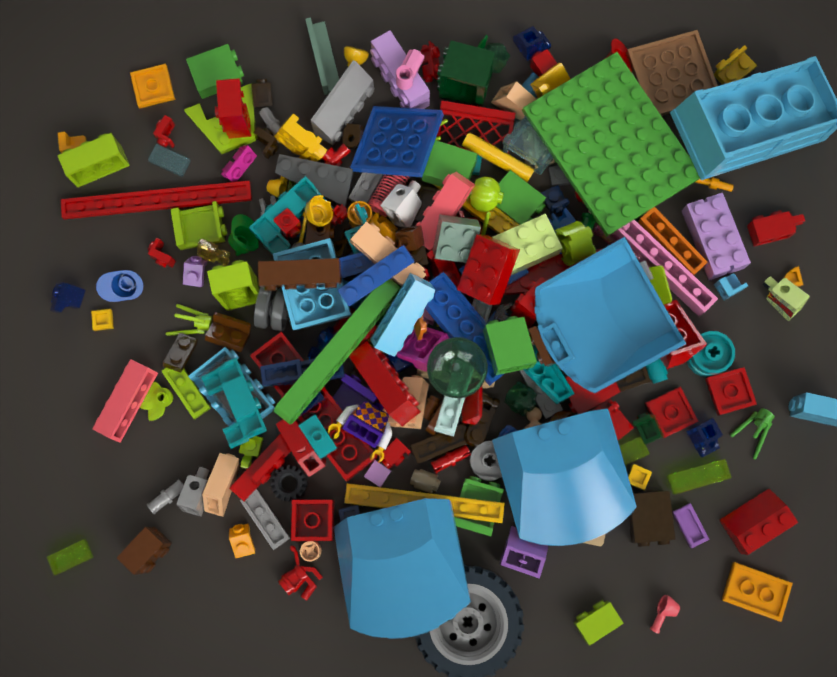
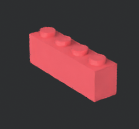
(446, 202)
(125, 401)

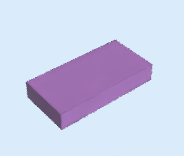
(690, 525)

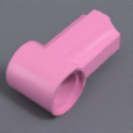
(409, 69)

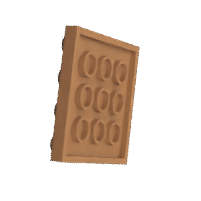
(672, 69)

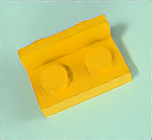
(735, 67)

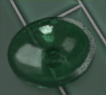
(471, 370)

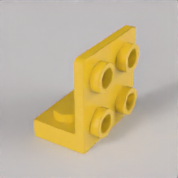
(550, 80)

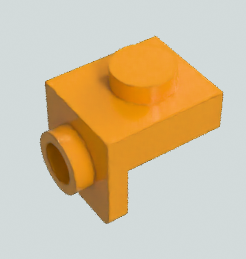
(241, 540)

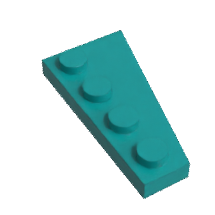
(550, 380)

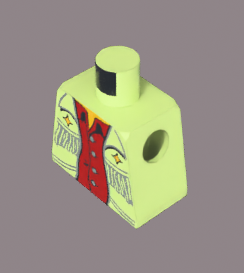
(785, 297)

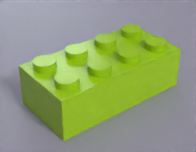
(234, 285)

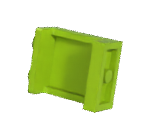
(198, 223)

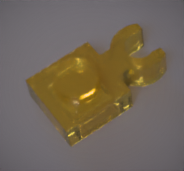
(210, 252)

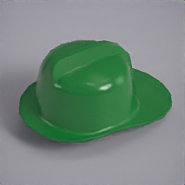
(241, 238)

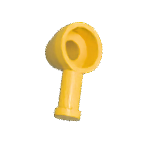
(277, 186)

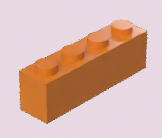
(672, 240)

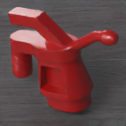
(295, 578)

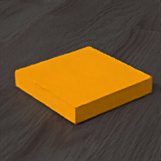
(152, 86)

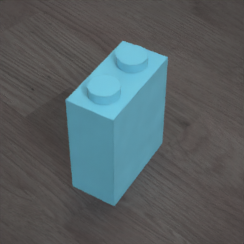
(814, 408)

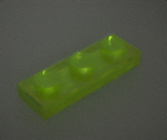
(699, 476)

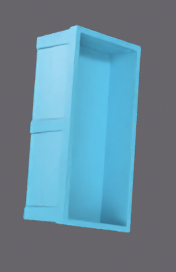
(757, 117)

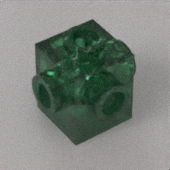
(501, 56)
(521, 398)

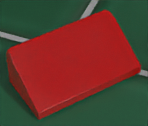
(472, 408)

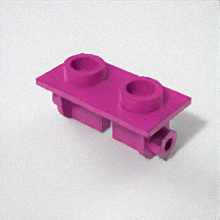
(243, 159)

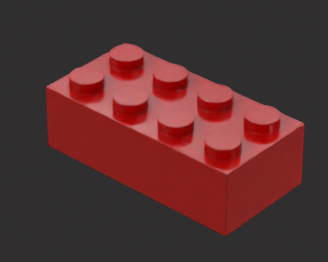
(385, 383)

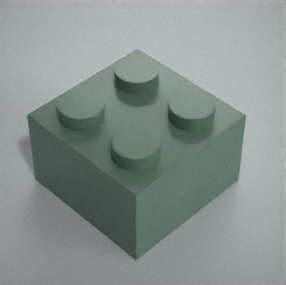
(455, 238)

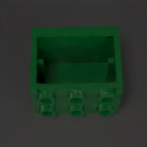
(465, 74)

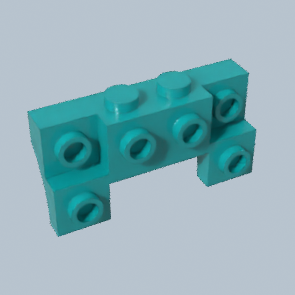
(295, 200)
(243, 405)

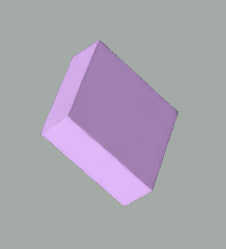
(377, 473)

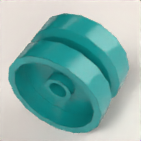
(718, 359)

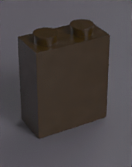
(652, 519)

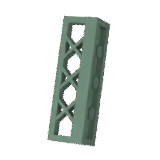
(323, 55)

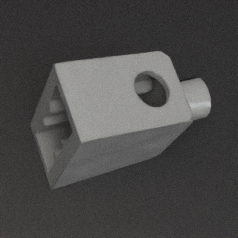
(190, 499)

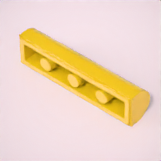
(497, 156)

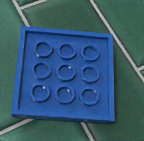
(397, 141)

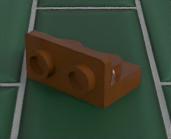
(228, 332)

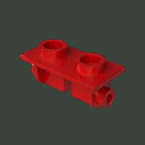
(431, 56)

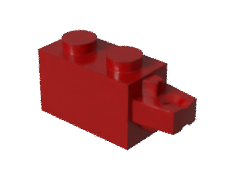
(774, 227)

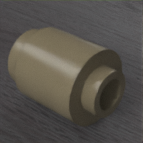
(425, 481)

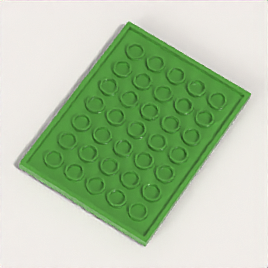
(611, 143)

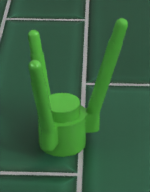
(762, 421)

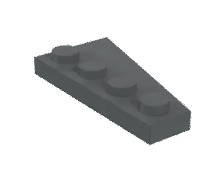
(330, 180)

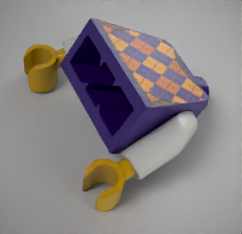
(366, 423)

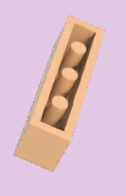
(377, 247)

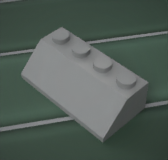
(342, 103)

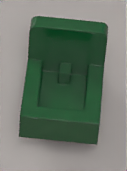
(648, 428)

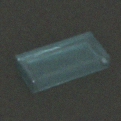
(169, 160)

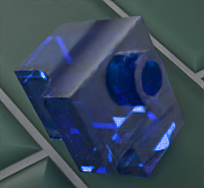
(530, 42)
(66, 296)
(705, 437)

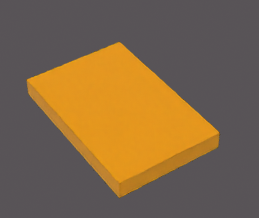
(757, 591)

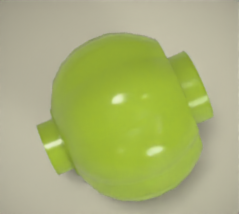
(485, 194)

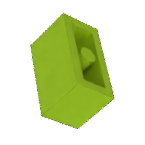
(597, 622)

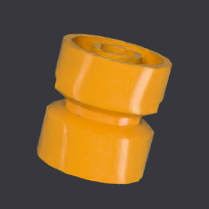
(352, 215)

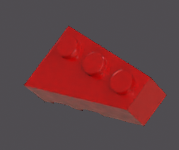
(231, 110)

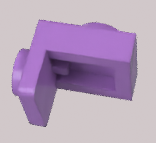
(194, 271)

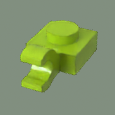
(250, 449)

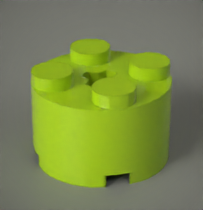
(575, 242)

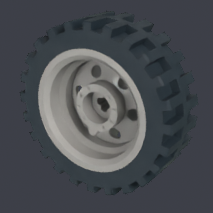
(493, 647)

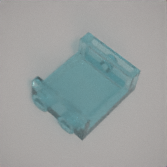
(528, 145)

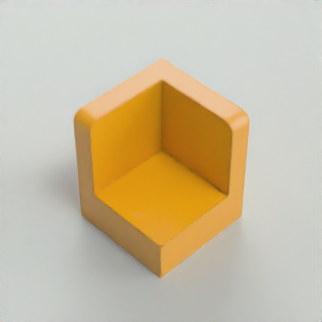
(66, 142)

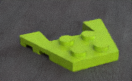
(214, 131)

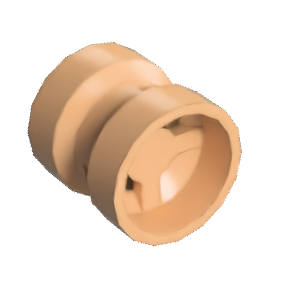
(307, 551)

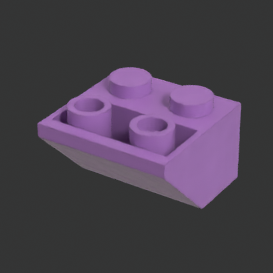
(523, 555)

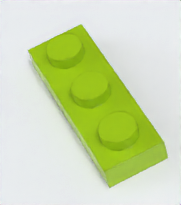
(187, 392)

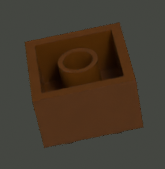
(144, 551)

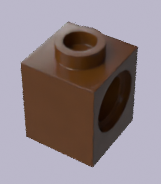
(410, 237)

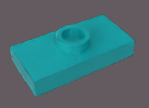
(317, 436)

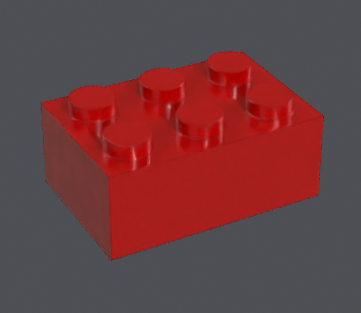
(488, 269)

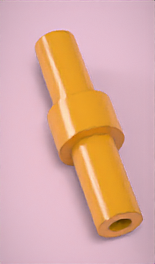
(715, 183)

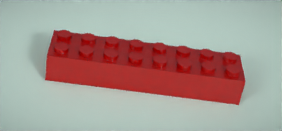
(351, 452)

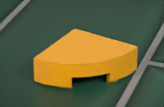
(794, 276)

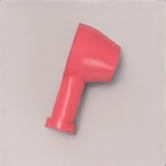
(666, 607)

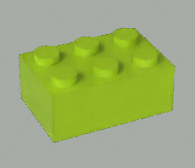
(93, 160)

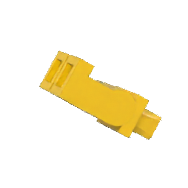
(299, 140)

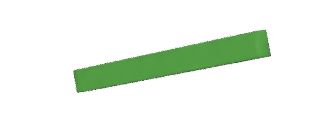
(336, 351)

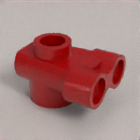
(334, 157)

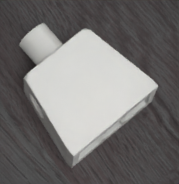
(402, 204)

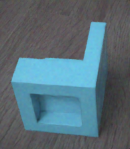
(729, 286)

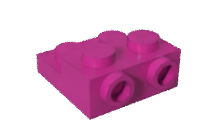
(419, 350)

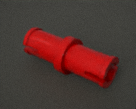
(450, 458)

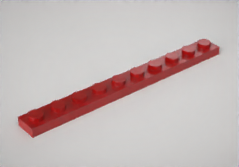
(156, 200)

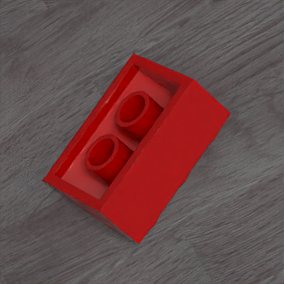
(690, 334)
(758, 521)

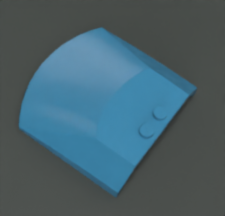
(604, 318)
(565, 479)
(402, 569)

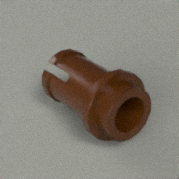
(431, 407)

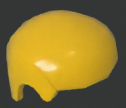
(318, 211)

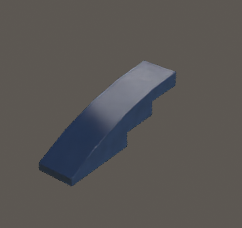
(289, 372)

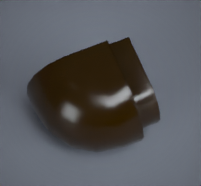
(352, 135)

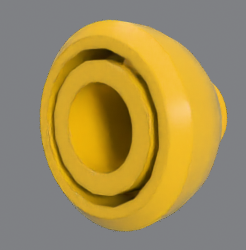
(355, 54)

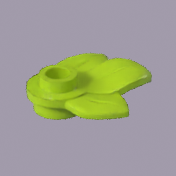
(153, 401)

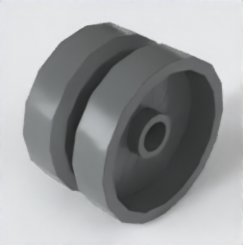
(271, 310)

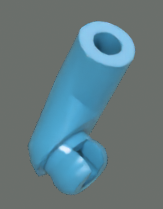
(529, 80)

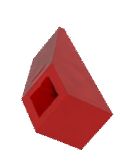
(301, 447)

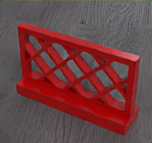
(475, 113)

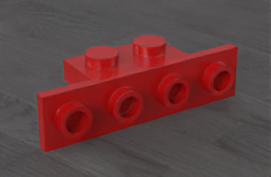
(261, 468)

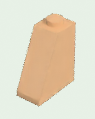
(513, 99)
(419, 388)
(217, 488)

